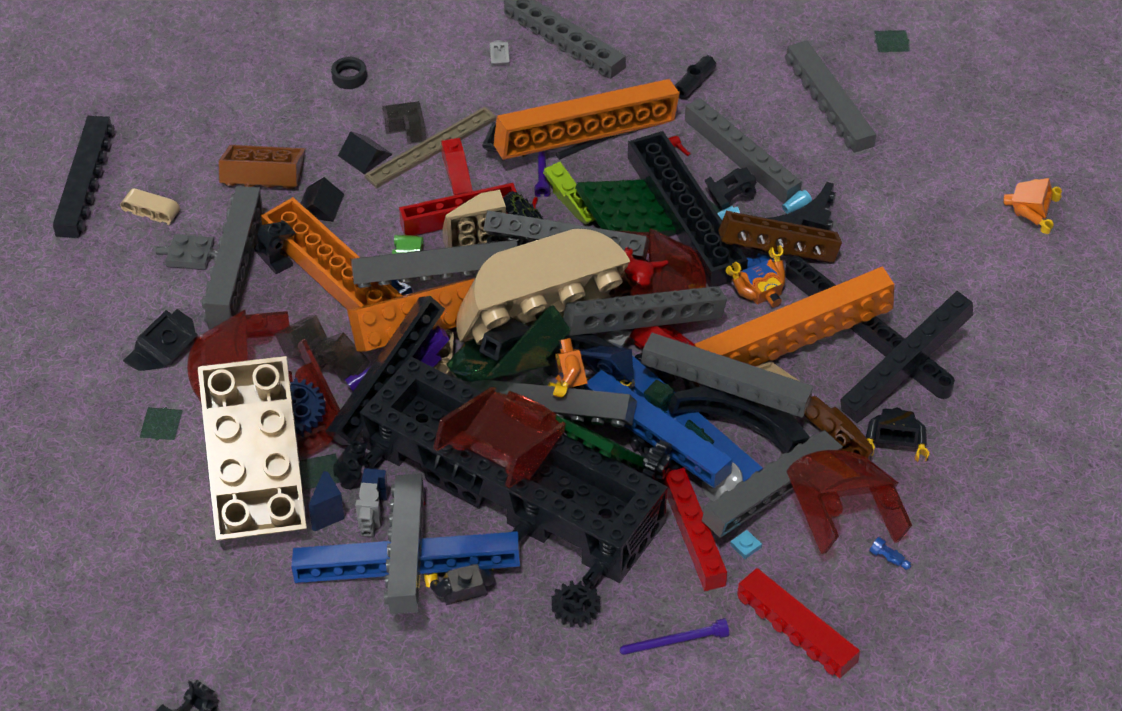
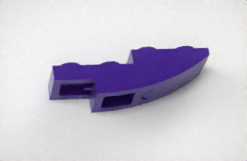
(431, 346)

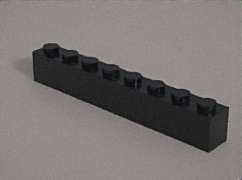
(83, 177)
(396, 352)
(907, 357)

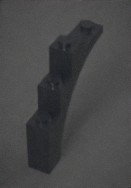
(814, 214)
(500, 340)
(772, 423)

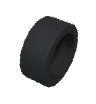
(349, 82)

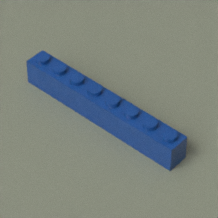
(654, 425)

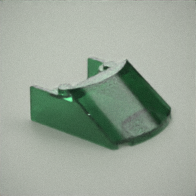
(526, 354)

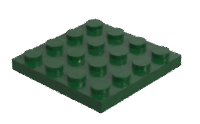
(625, 206)
(601, 444)

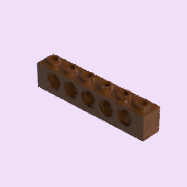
(827, 241)

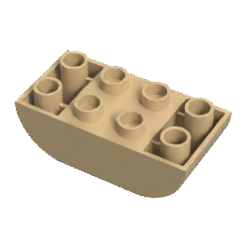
(540, 275)
(252, 448)

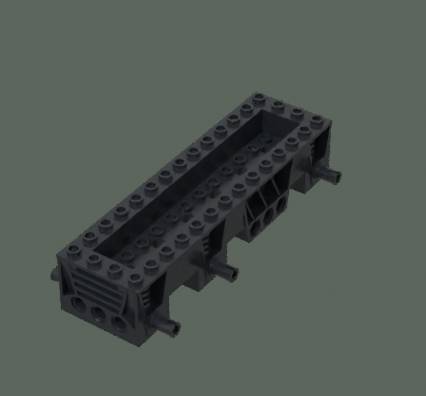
(532, 505)

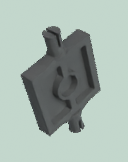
(188, 251)

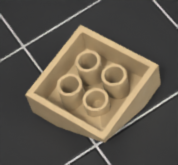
(467, 222)

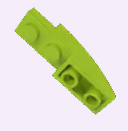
(565, 191)

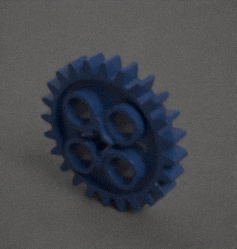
(307, 405)

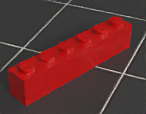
(431, 214)
(694, 531)
(798, 623)

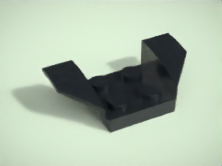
(162, 341)

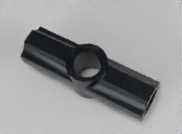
(695, 75)

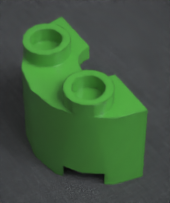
(407, 243)

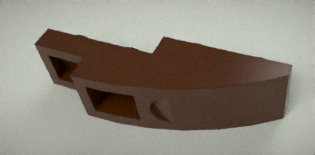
(838, 427)

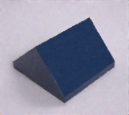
(611, 360)
(325, 504)

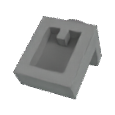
(499, 53)
(617, 337)

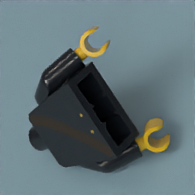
(898, 428)
(461, 583)

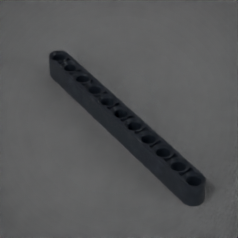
(873, 331)

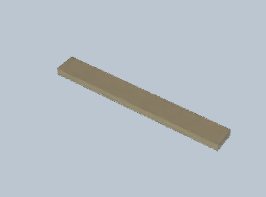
(429, 147)

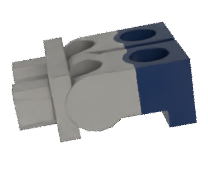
(372, 491)

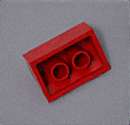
(642, 334)

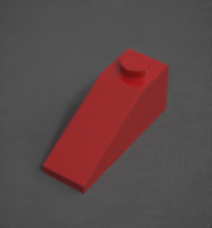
(456, 166)

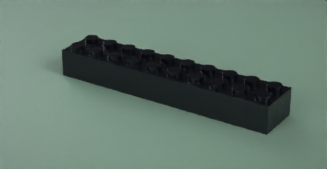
(685, 205)

